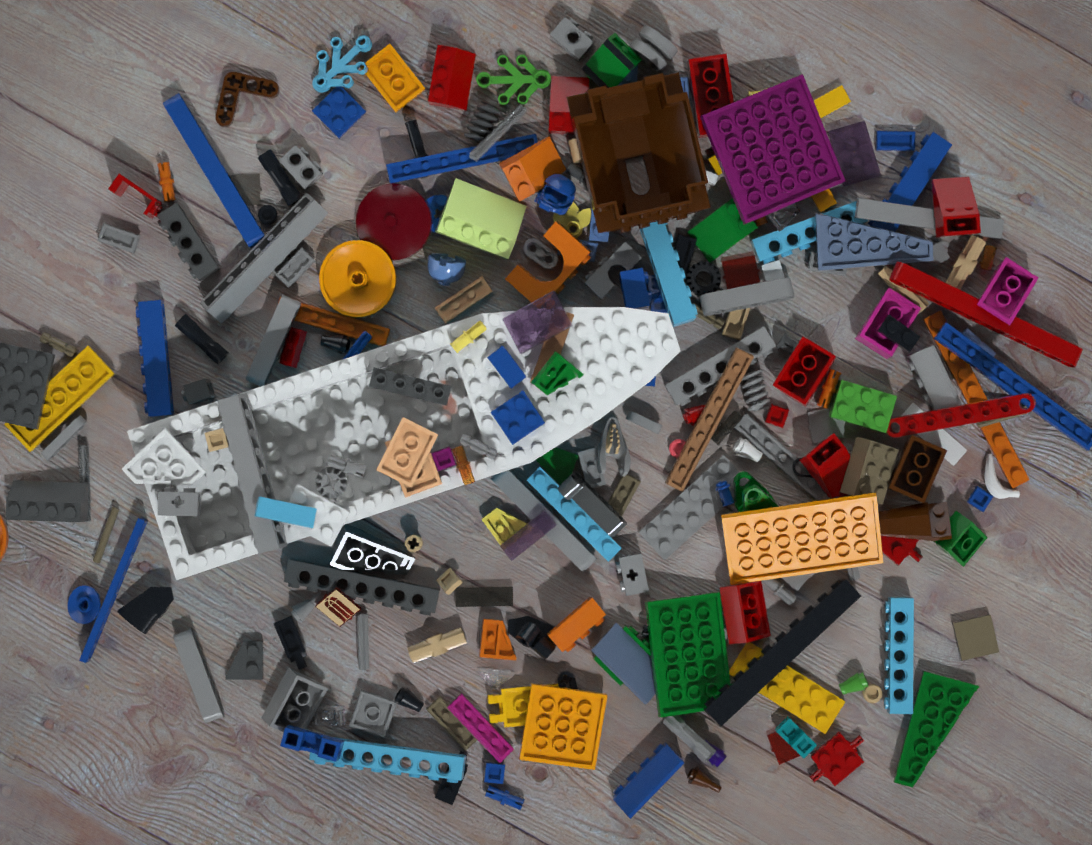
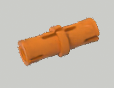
(166, 181)
(828, 388)

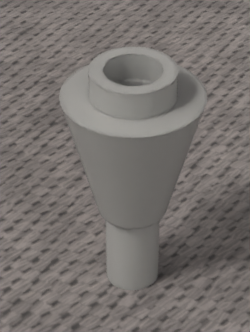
(301, 610)

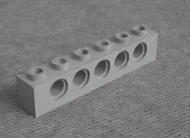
(675, 388)

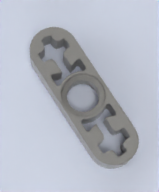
(63, 438)

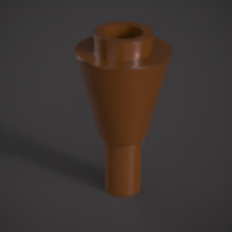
(699, 778)

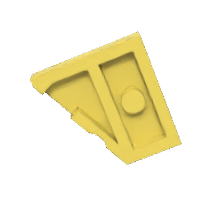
(502, 524)

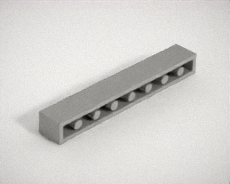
(264, 258)
(250, 469)

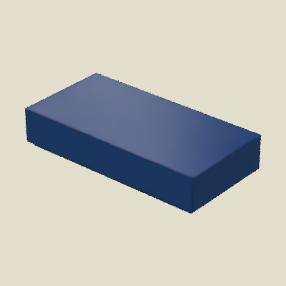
(895, 140)
(506, 367)

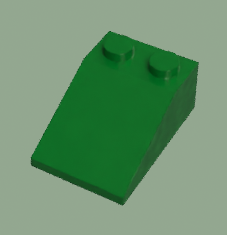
(720, 231)

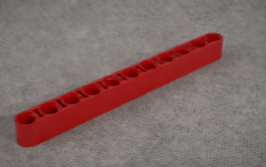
(966, 306)

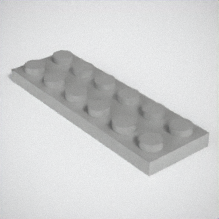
(690, 509)

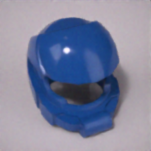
(557, 194)

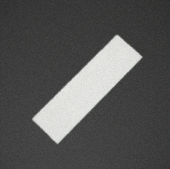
(940, 438)

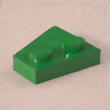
(555, 374)

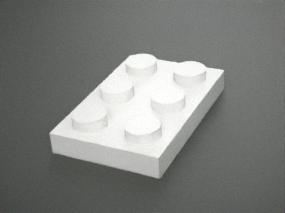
(328, 517)

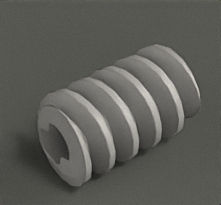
(755, 391)

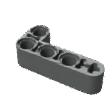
(579, 490)

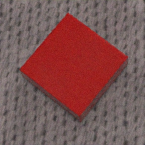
(777, 416)

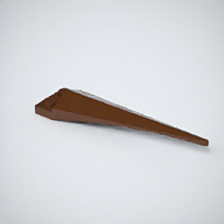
(917, 521)

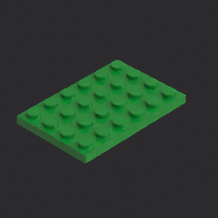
(687, 652)

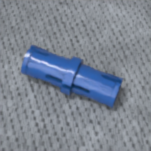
(504, 797)

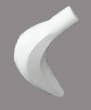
(992, 483)

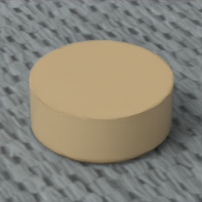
(872, 693)

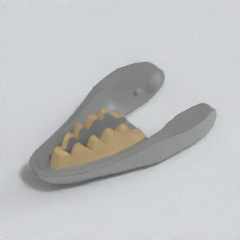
(613, 445)

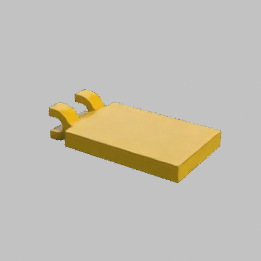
(512, 705)

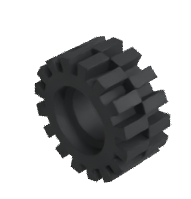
(707, 267)

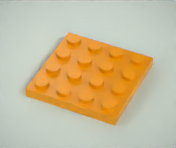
(563, 726)

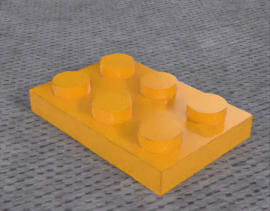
(393, 78)

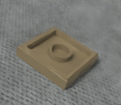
(975, 637)

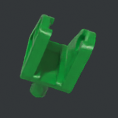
(752, 495)

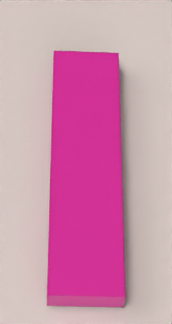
(480, 728)

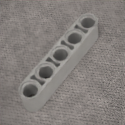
(746, 296)
(273, 341)
(198, 675)

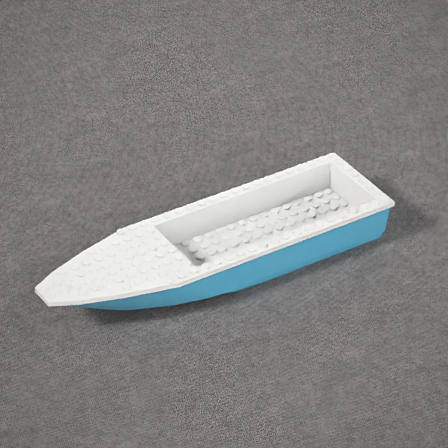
(341, 416)

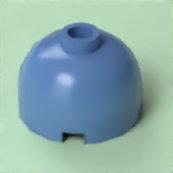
(445, 268)

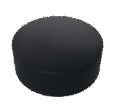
(267, 214)

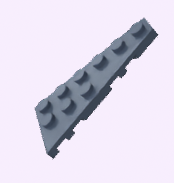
(854, 245)

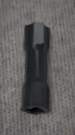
(279, 177)
(201, 339)

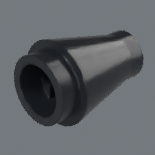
(336, 343)
(408, 699)

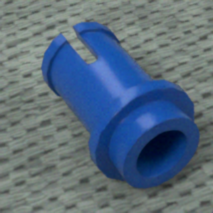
(724, 492)

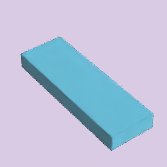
(285, 512)

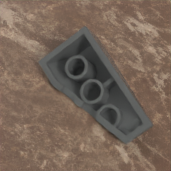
(364, 552)

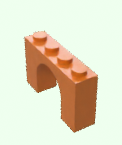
(573, 254)

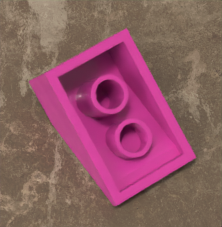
(1007, 290)
(890, 304)

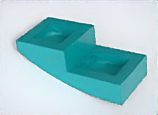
(795, 737)

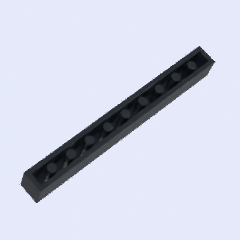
(782, 652)

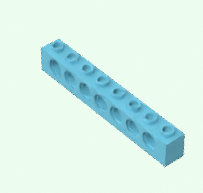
(455, 761)

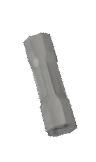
(689, 737)

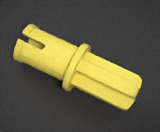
(468, 336)

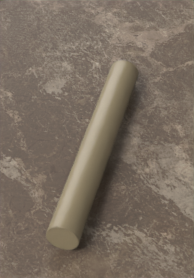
(106, 534)

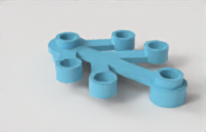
(340, 66)

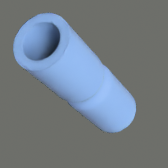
(969, 334)

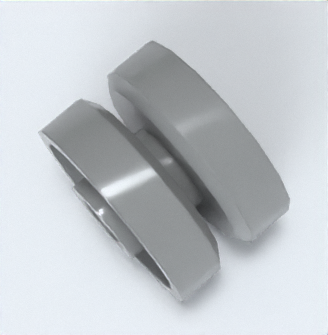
(653, 48)

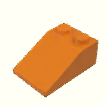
(531, 167)

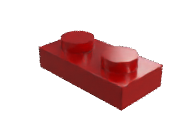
(293, 347)

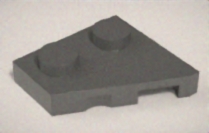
(248, 662)

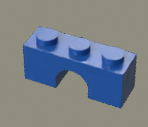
(305, 740)

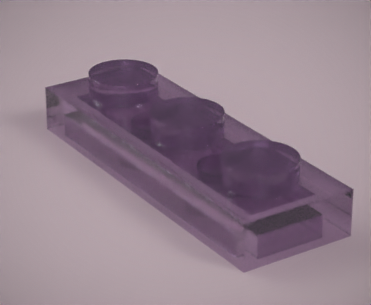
(528, 535)

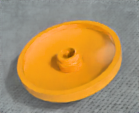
(357, 278)

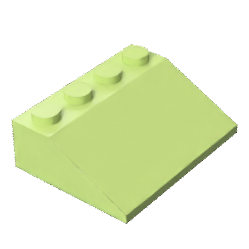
(481, 219)

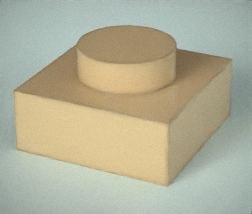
(216, 440)
(449, 581)

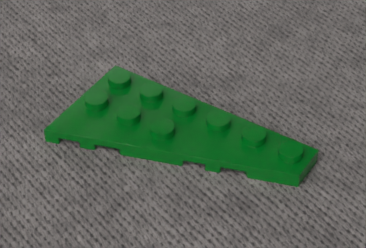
(934, 714)

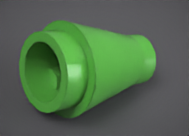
(855, 683)

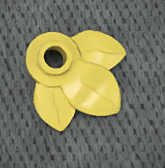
(575, 218)

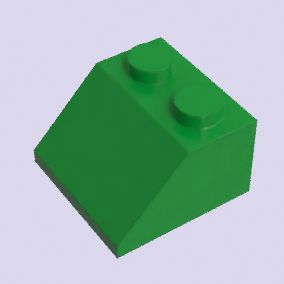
(965, 539)

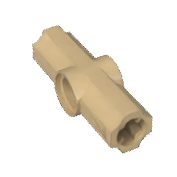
(965, 262)
(885, 274)
(437, 645)

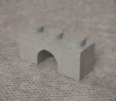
(623, 256)

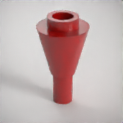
(692, 414)

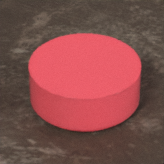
(676, 447)

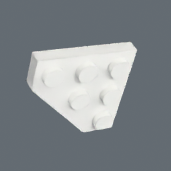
(164, 463)

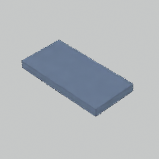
(627, 662)

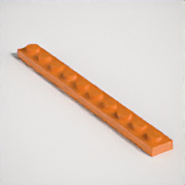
(973, 393)

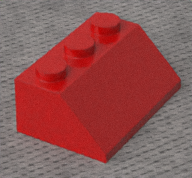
(451, 78)
(804, 371)
(745, 612)

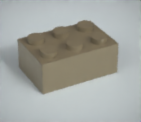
(869, 469)

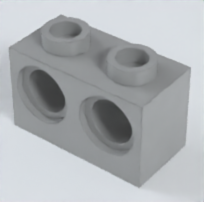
(298, 170)

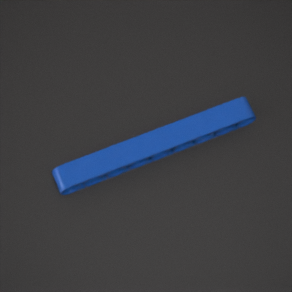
(214, 170)

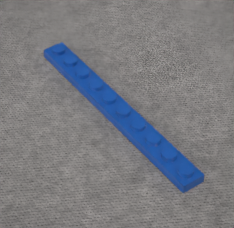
(1014, 385)

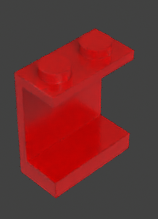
(120, 185)

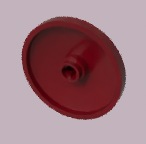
(394, 220)

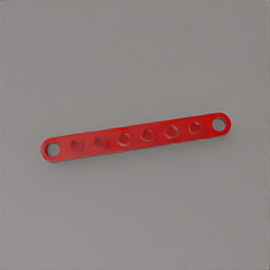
(961, 415)

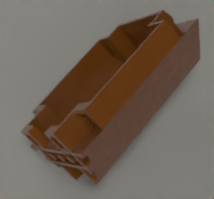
(635, 121)

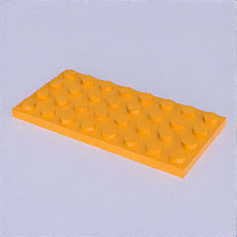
(802, 538)

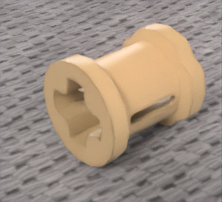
(410, 538)

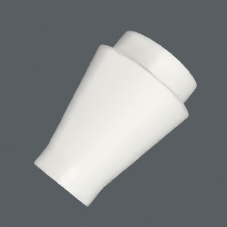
(747, 450)

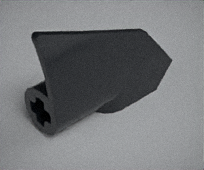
(147, 607)
(532, 634)

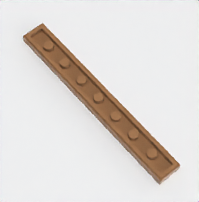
(709, 419)

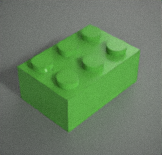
(862, 406)

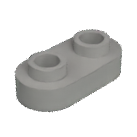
(541, 253)

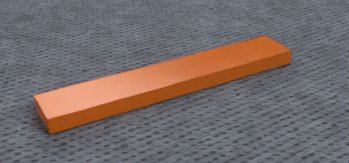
(341, 324)

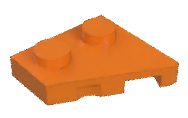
(495, 641)

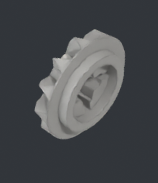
(327, 491)

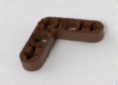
(235, 91)

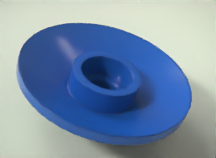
(78, 604)

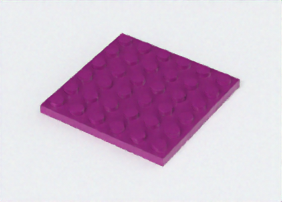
(772, 149)

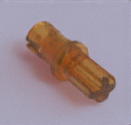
(463, 465)

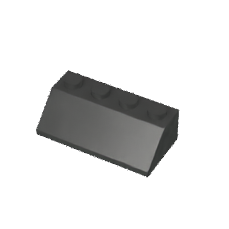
(47, 501)

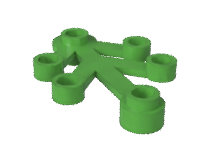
(517, 79)

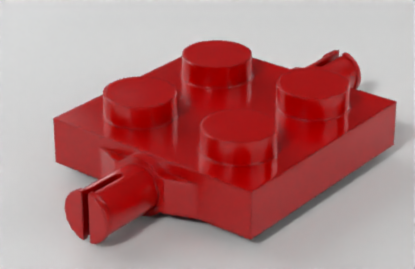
(899, 548)
(837, 759)

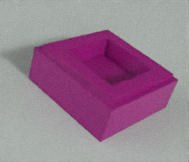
(443, 458)

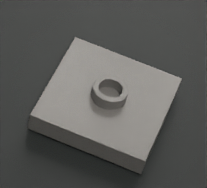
(373, 713)

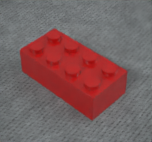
(709, 86)

